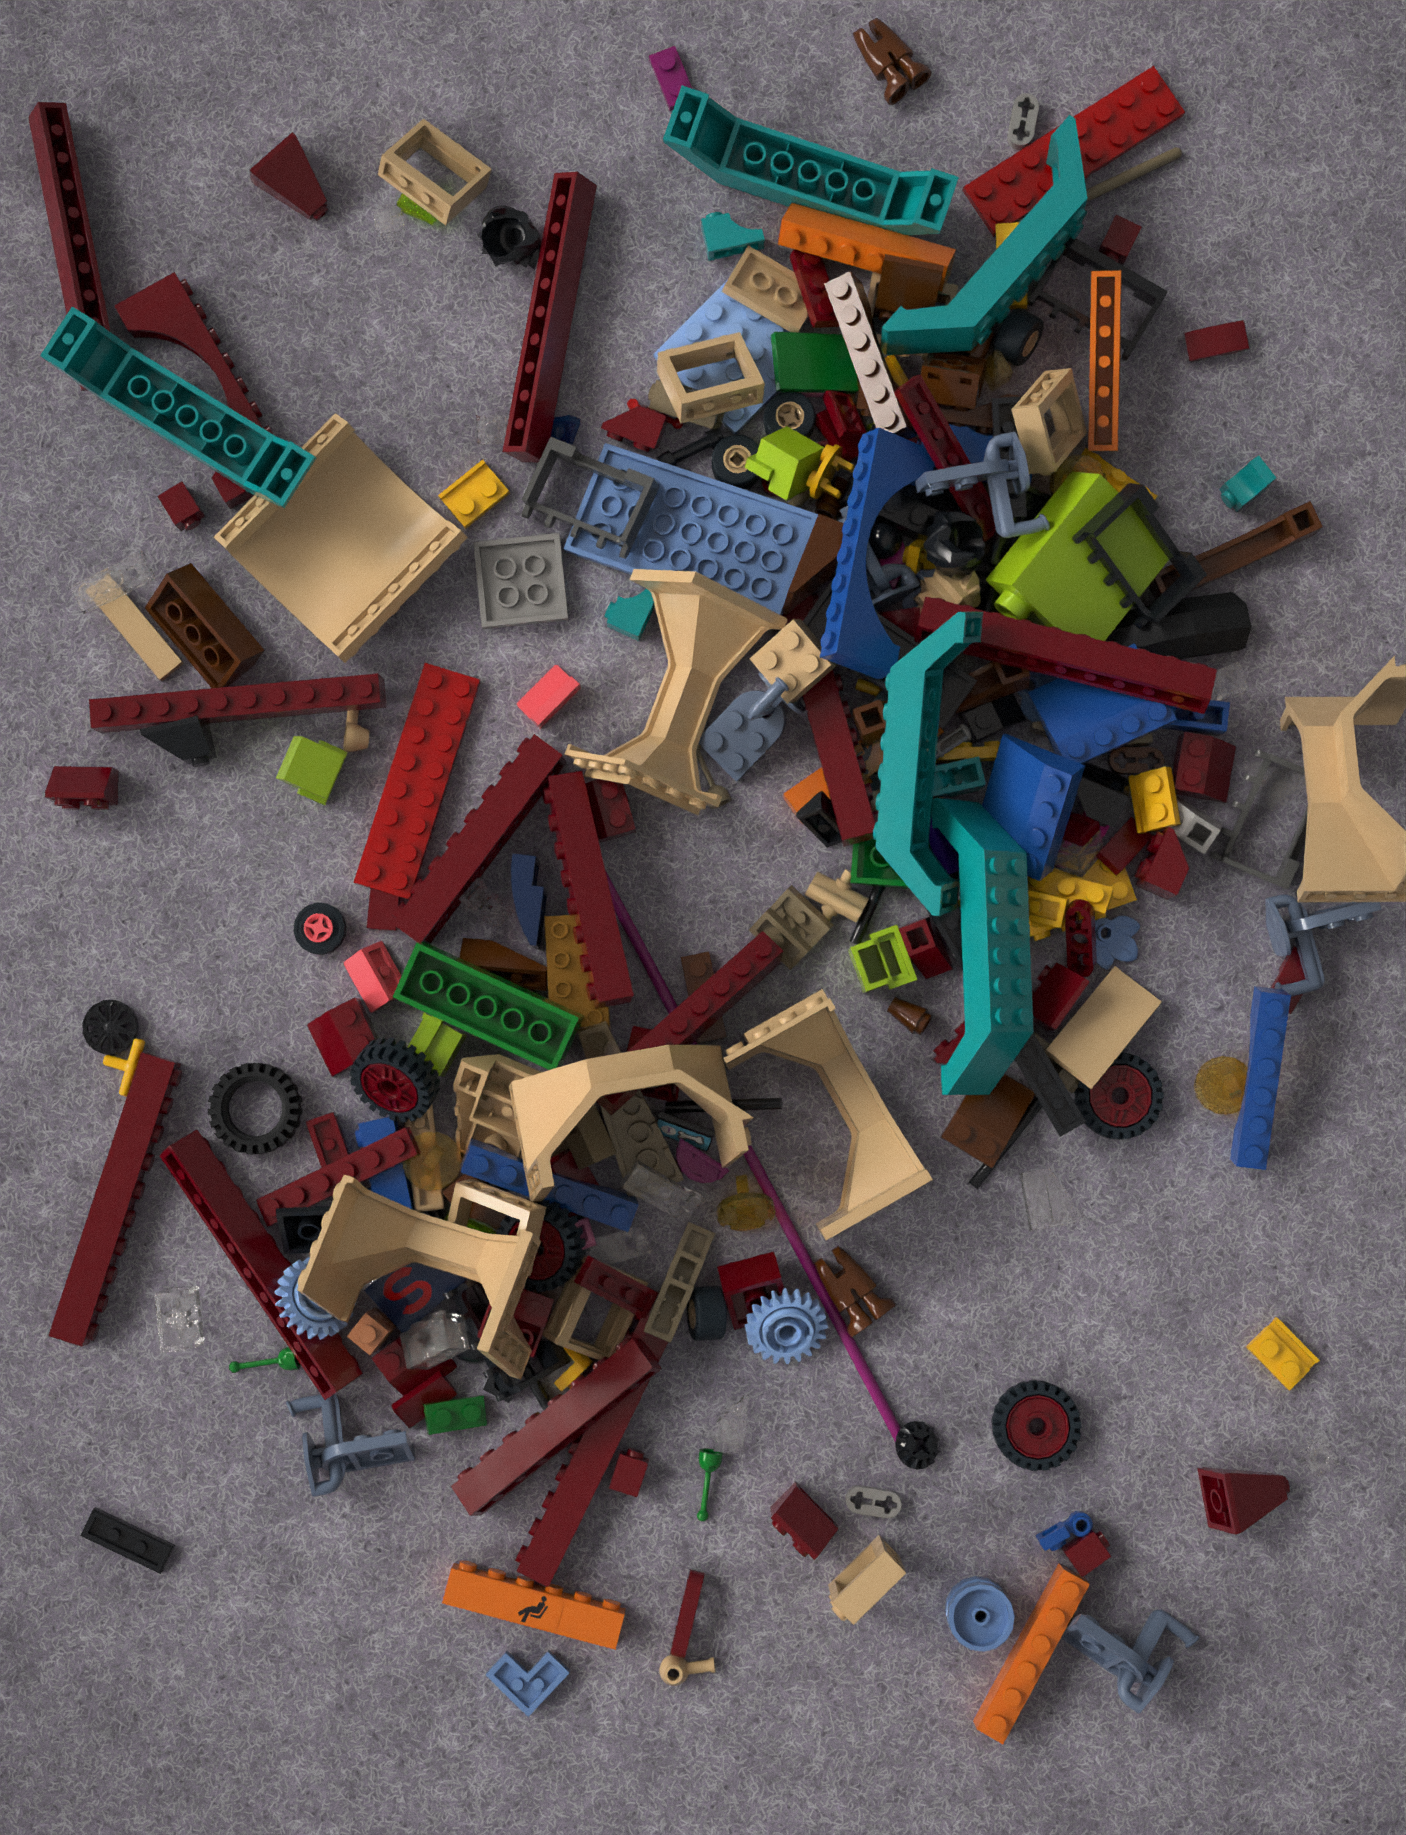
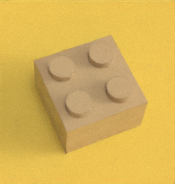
(793, 658)

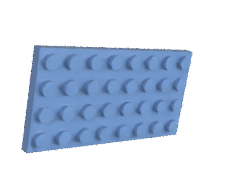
(698, 527)

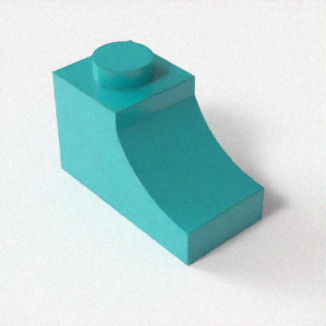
(727, 238)
(1247, 484)
(630, 614)
(958, 778)

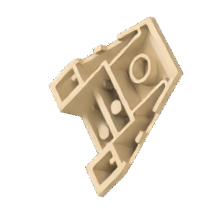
(485, 1102)

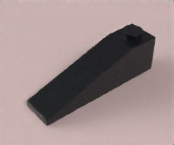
(1004, 423)

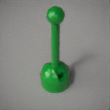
(285, 1360)
(709, 1462)

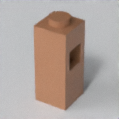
(371, 1331)

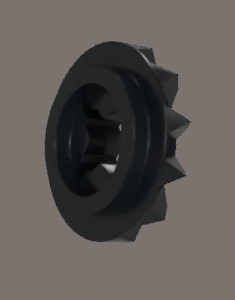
(906, 1445)

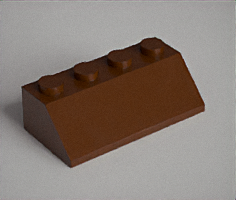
(203, 627)

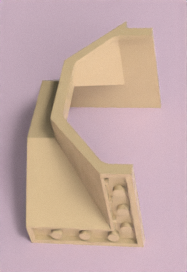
(704, 638)
(1350, 840)
(556, 1100)
(879, 1159)
(374, 1236)

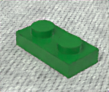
(455, 1414)

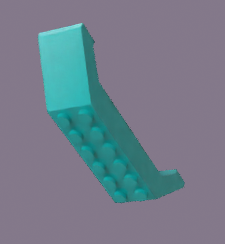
(804, 172)
(1008, 270)
(177, 410)
(911, 759)
(993, 947)

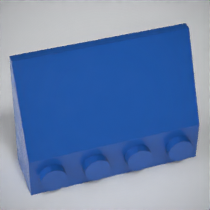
(1092, 720)
(1033, 799)

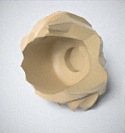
(959, 589)

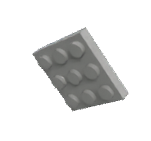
(520, 581)

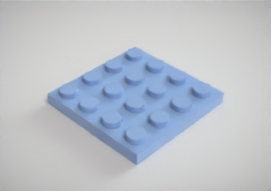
(721, 317)

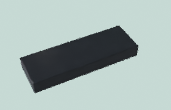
(127, 1540)

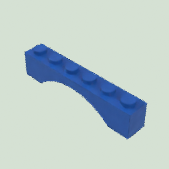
(1257, 1110)
(579, 1197)

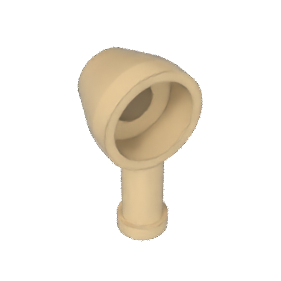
(355, 736)
(685, 1668)

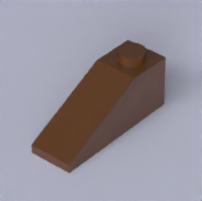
(504, 963)

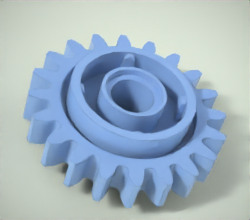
(301, 1309)
(804, 1324)

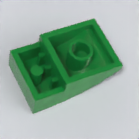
(871, 867)

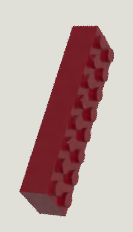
(479, 841)

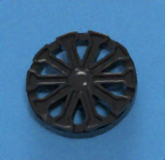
(110, 1027)

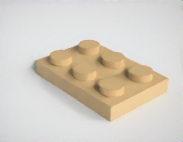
(767, 290)

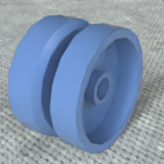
(988, 1629)

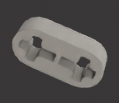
(1016, 120)
(874, 1494)

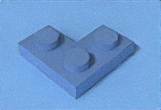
(526, 1687)

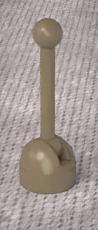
(715, 789)

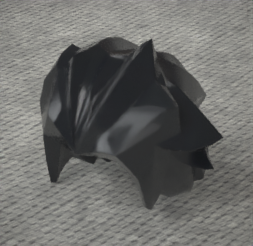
(510, 237)
(954, 543)

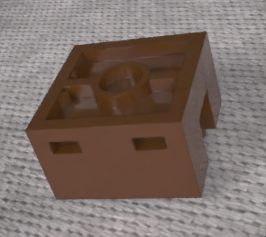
(954, 379)

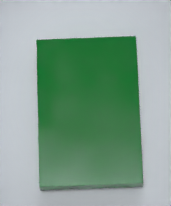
(812, 363)

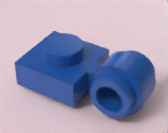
(1055, 1536)

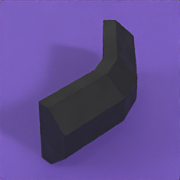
(1190, 628)

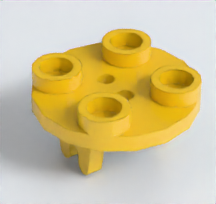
(820, 480)

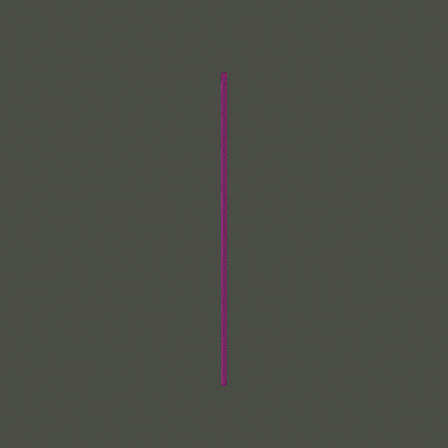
(768, 1189)

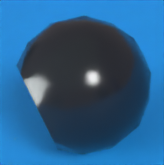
(885, 540)

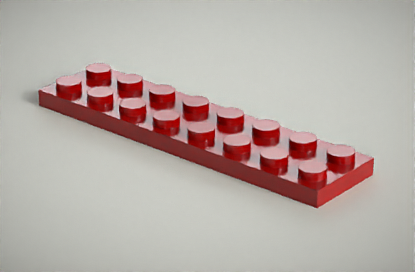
(1104, 134)
(417, 781)

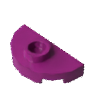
(697, 1164)

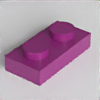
(669, 74)

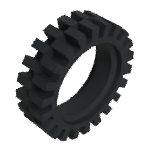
(222, 1120)

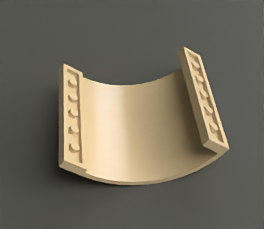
(344, 543)

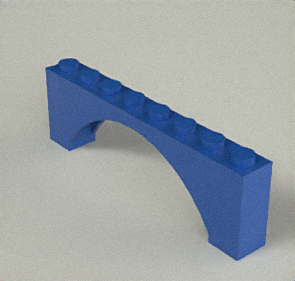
(852, 627)

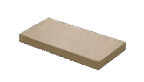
(1102, 1027)

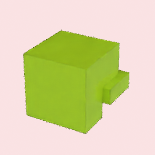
(785, 460)
(311, 767)
(882, 961)
(437, 1042)

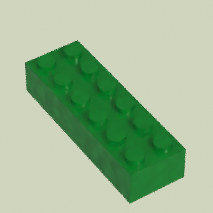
(488, 1006)

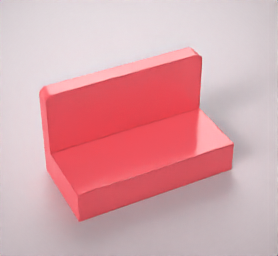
(548, 696)
(374, 975)

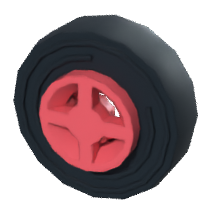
(310, 924)

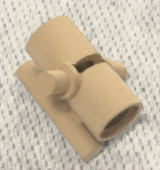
(837, 896)

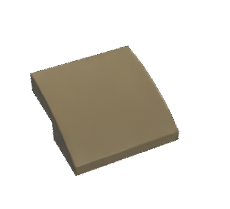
(793, 926)

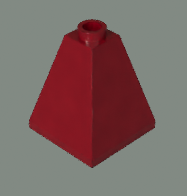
(290, 179)
(1240, 1497)

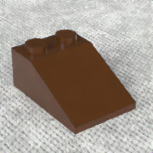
(906, 284)
(817, 561)
(987, 1122)

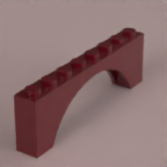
(169, 315)

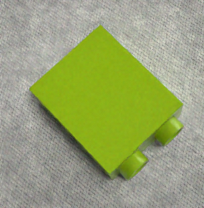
(1049, 575)

